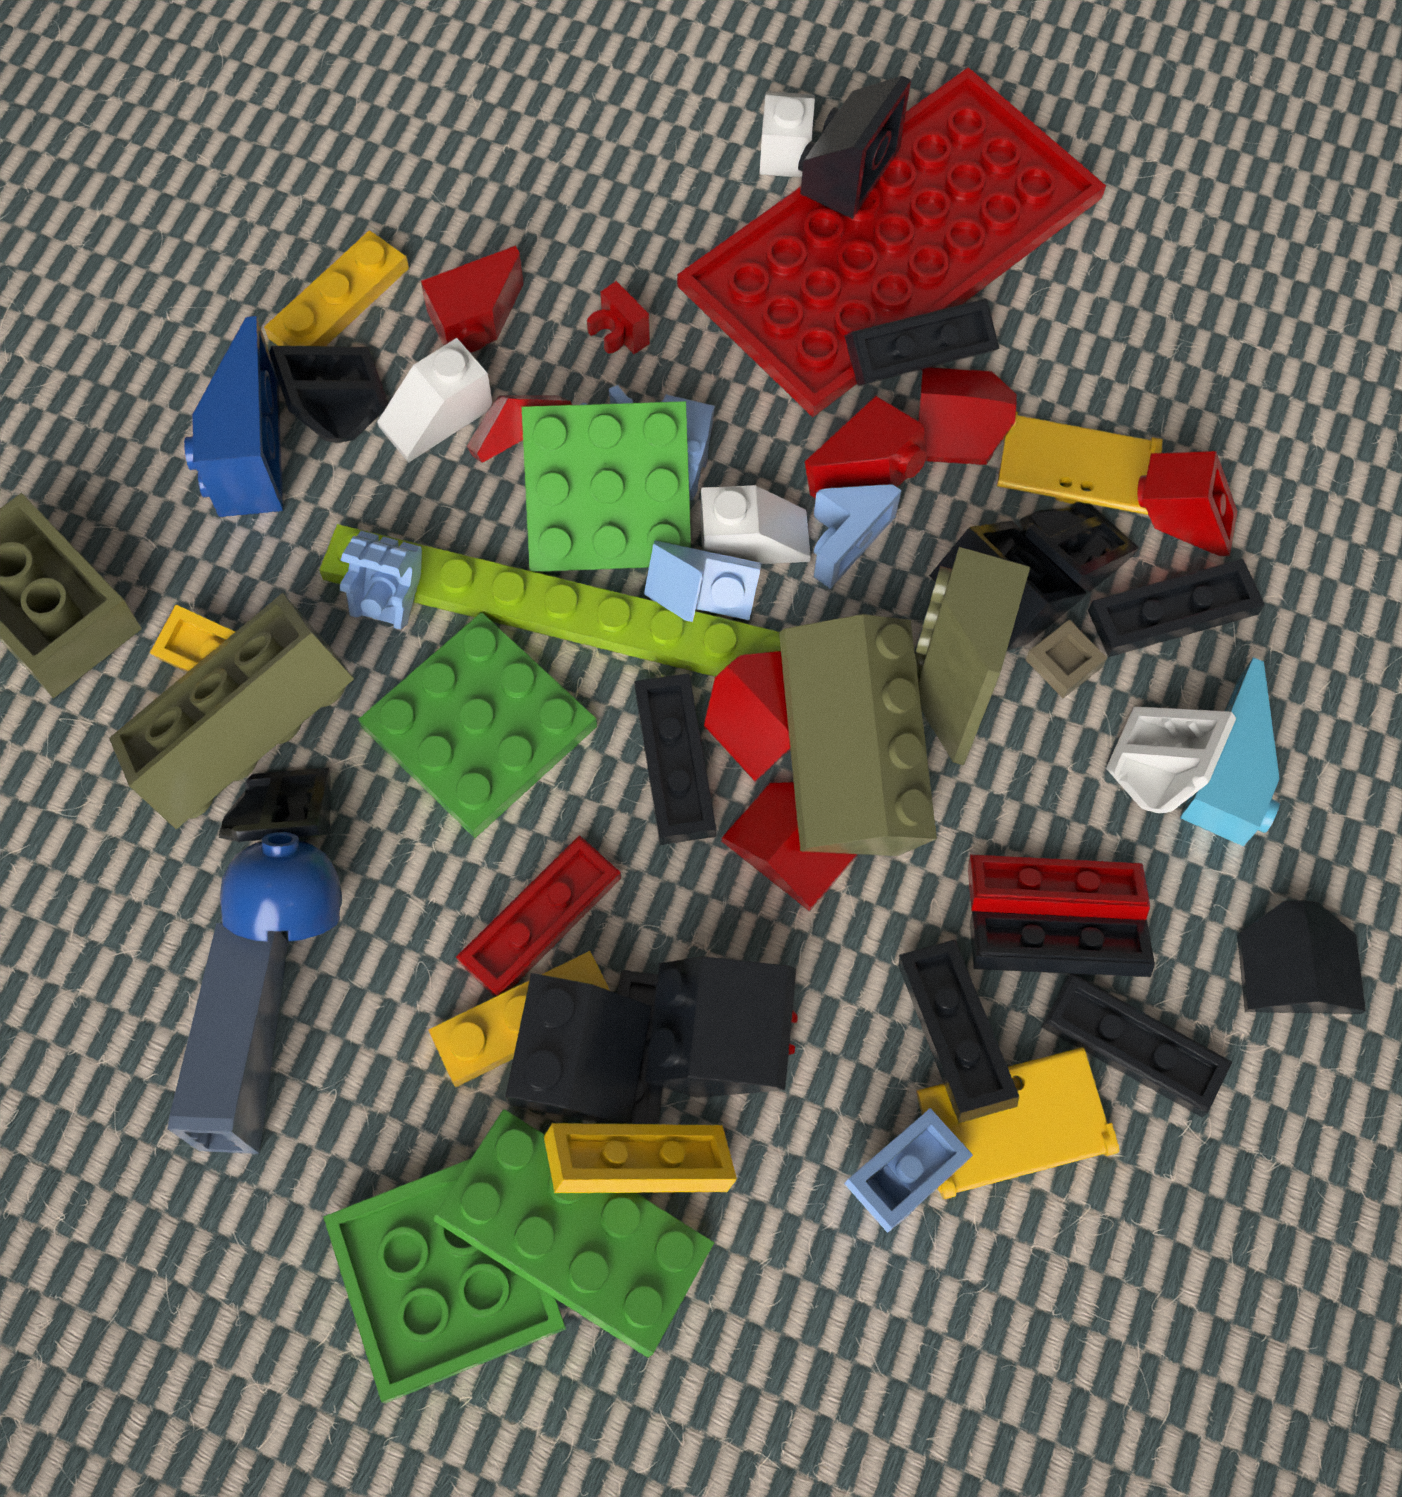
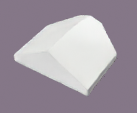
(1168, 754)

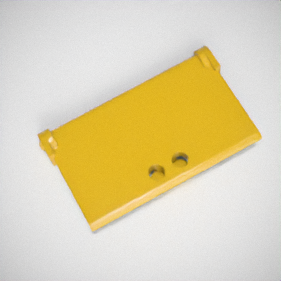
(1047, 453)
(1053, 1125)

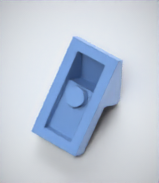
(854, 522)
(701, 580)
(908, 1170)

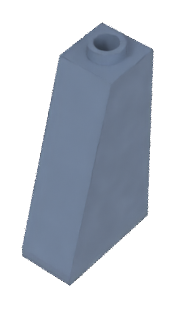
(231, 1045)

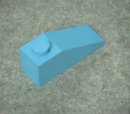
(1247, 773)

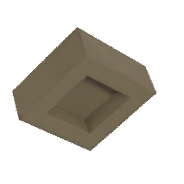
(1066, 658)

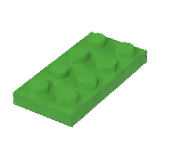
(594, 1252)

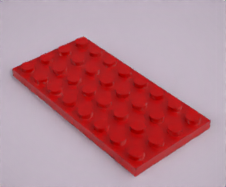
(941, 224)

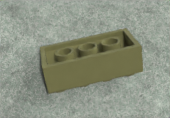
(966, 644)
(229, 712)
(857, 736)

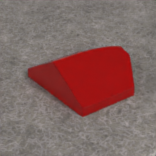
(964, 414)
(503, 423)
(750, 712)
(770, 843)

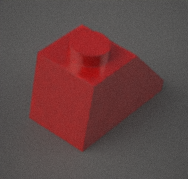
(474, 298)
(870, 450)
(1190, 499)

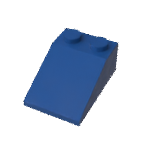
(239, 430)

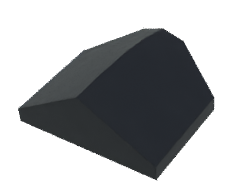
(330, 388)
(1079, 542)
(280, 803)
(1300, 962)

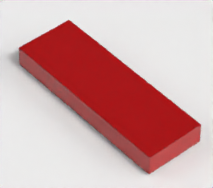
(1058, 887)
(539, 917)

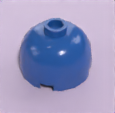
(280, 888)

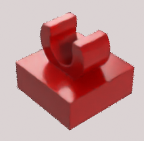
(624, 319)

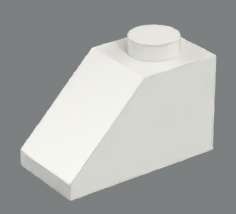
(785, 132)
(436, 400)
(753, 525)

